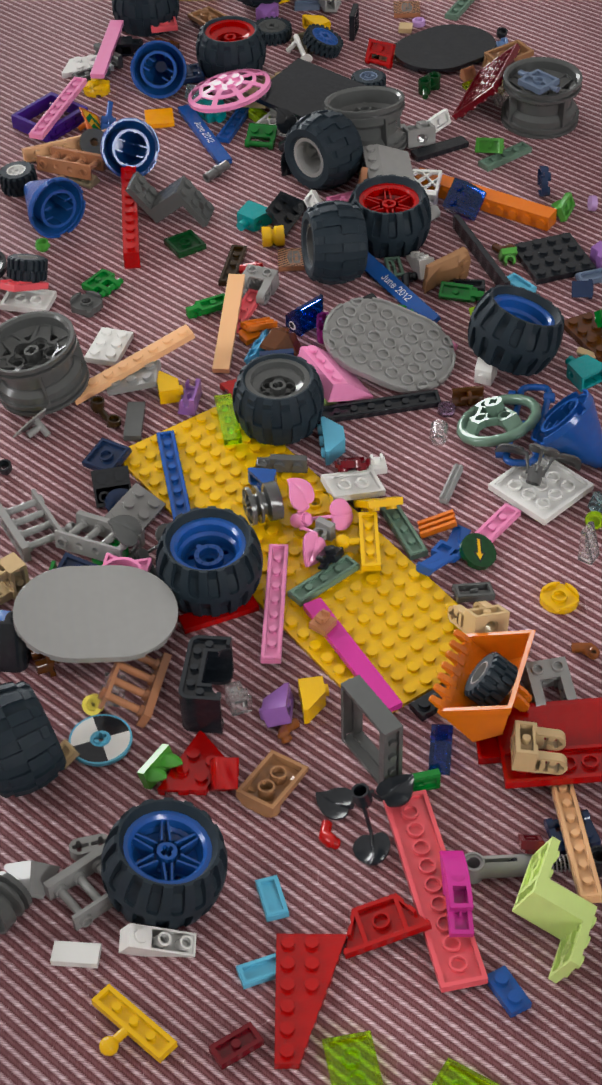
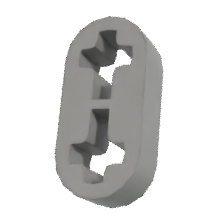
(87, 844)

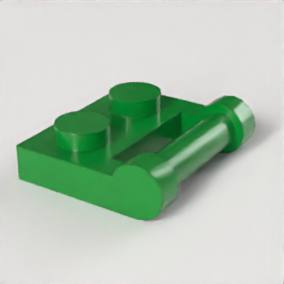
(261, 132)

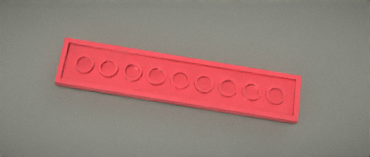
(418, 843)

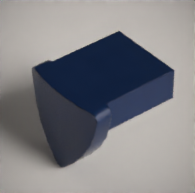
(583, 289)

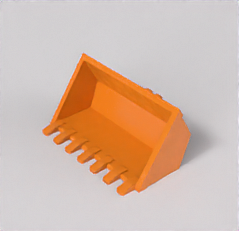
(467, 716)

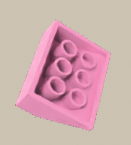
(336, 381)

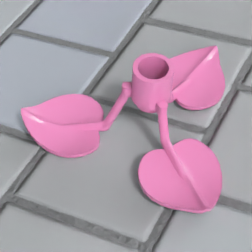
(300, 495)

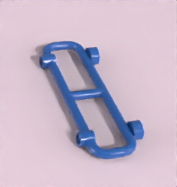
(549, 397)

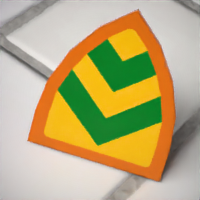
(90, 118)

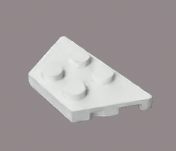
(80, 63)

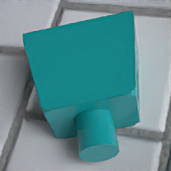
(211, 117)
(252, 217)
(583, 371)

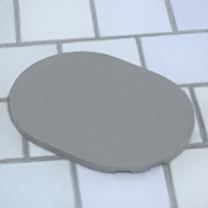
(389, 345)
(95, 613)

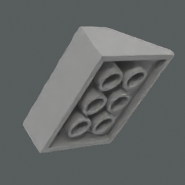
(386, 161)

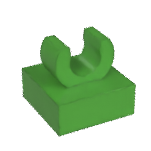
(508, 254)

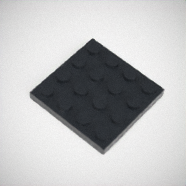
(553, 258)

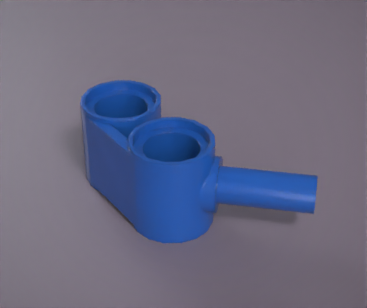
(108, 119)

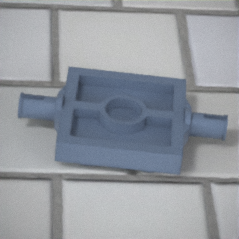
(538, 81)

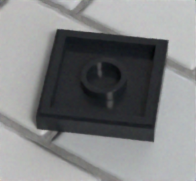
(353, 22)

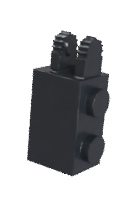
(127, 45)

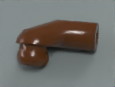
(496, 247)

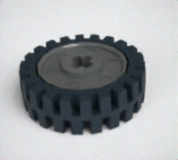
(275, 30)

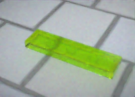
(227, 419)

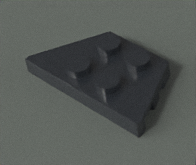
(285, 210)

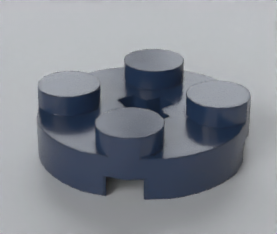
(542, 180)

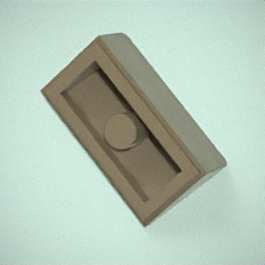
(86, 183)

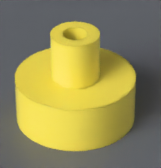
(90, 704)

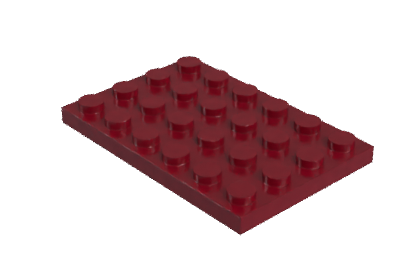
(486, 82)

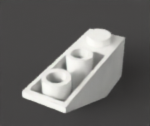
(418, 262)
(156, 941)

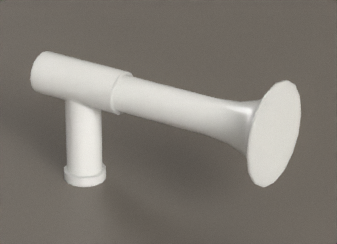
(297, 42)

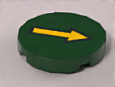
(477, 551)

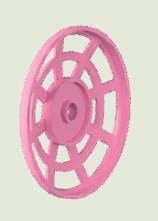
(226, 86)

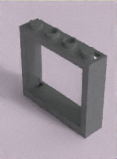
(360, 699)

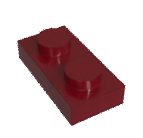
(530, 843)
(236, 1045)

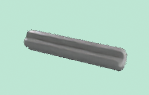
(451, 483)

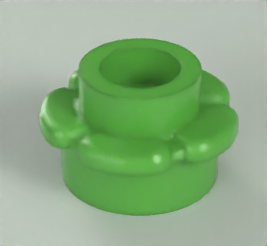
(42, 244)

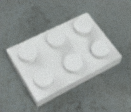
(28, 300)
(109, 346)
(353, 484)

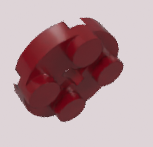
(352, 462)

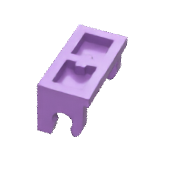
(190, 400)

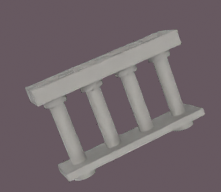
(17, 536)
(86, 546)
(76, 875)

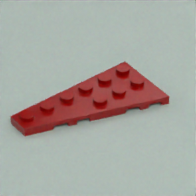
(302, 981)

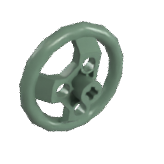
(495, 413)

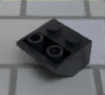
(108, 480)

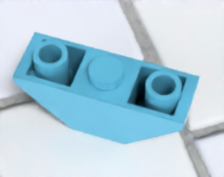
(331, 439)

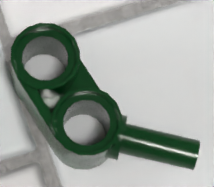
(428, 83)

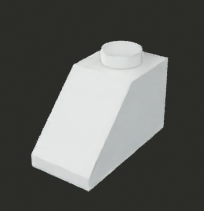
(484, 373)

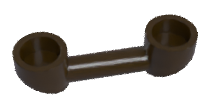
(97, 406)

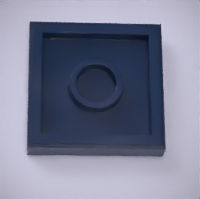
(106, 455)

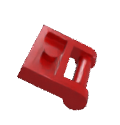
(380, 48)

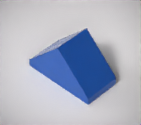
(257, 476)

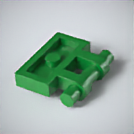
(100, 280)

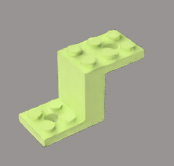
(555, 910)

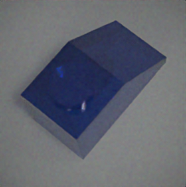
(441, 748)

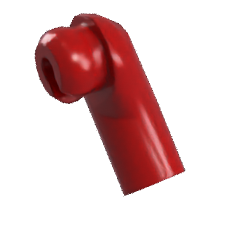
(326, 837)

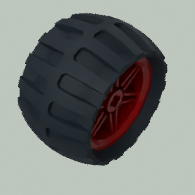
(394, 214)

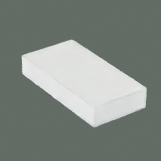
(76, 954)

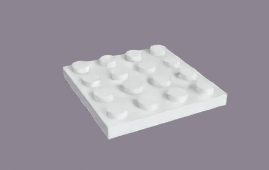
(543, 503)

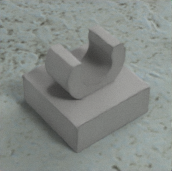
(325, 528)

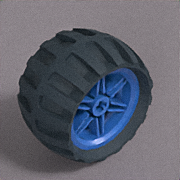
(515, 330)
(210, 560)
(171, 843)

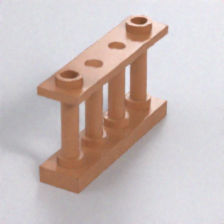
(70, 162)
(149, 695)

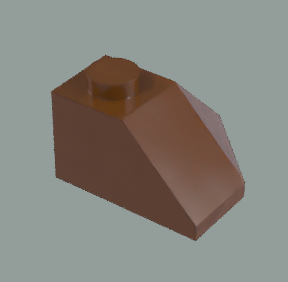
(281, 339)

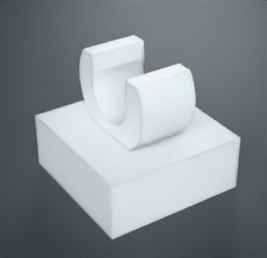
(378, 464)

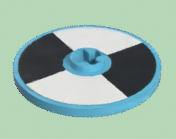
(111, 729)

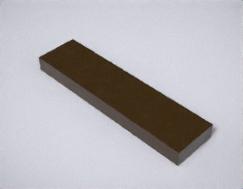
(235, 258)

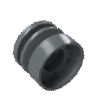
(266, 502)
(13, 900)

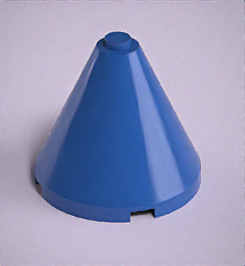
(158, 69)
(130, 144)
(54, 205)
(573, 429)

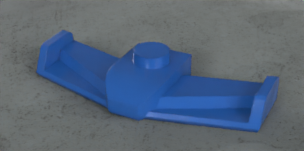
(444, 552)

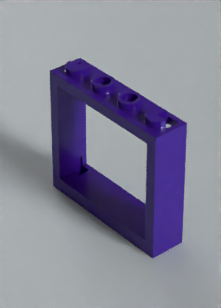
(22, 122)

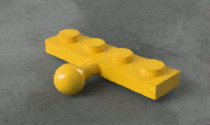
(367, 540)
(132, 1024)

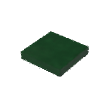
(185, 244)

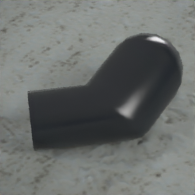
(409, 277)

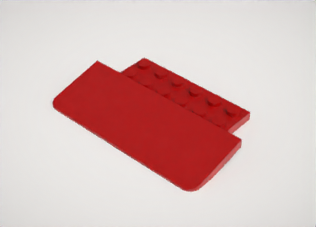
(583, 730)

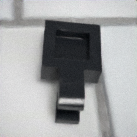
(329, 555)

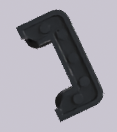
(205, 664)

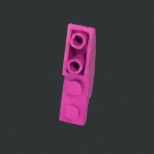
(458, 893)

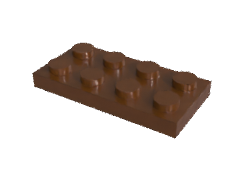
(585, 333)

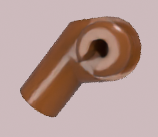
(587, 649)
(284, 730)

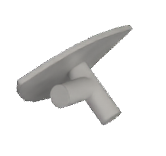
(39, 426)

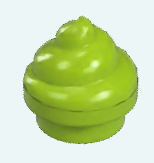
(595, 517)

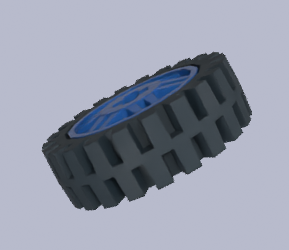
(322, 41)

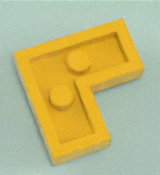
(374, 504)

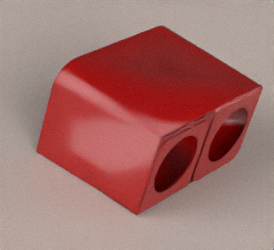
(224, 774)

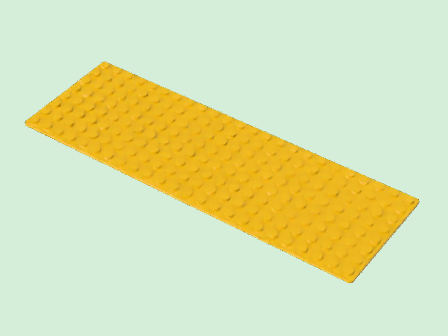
(389, 613)

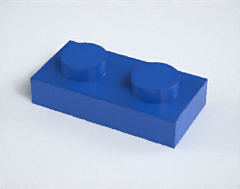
(508, 991)

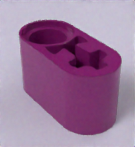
(319, 326)

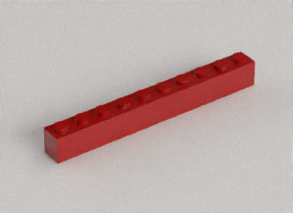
(130, 222)

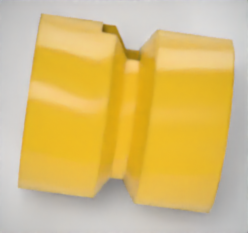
(273, 235)

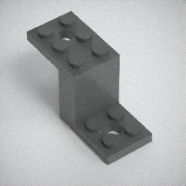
(170, 199)

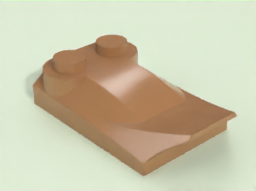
(204, 15)
(524, 52)
(446, 268)
(271, 784)

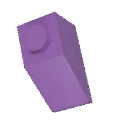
(278, 707)

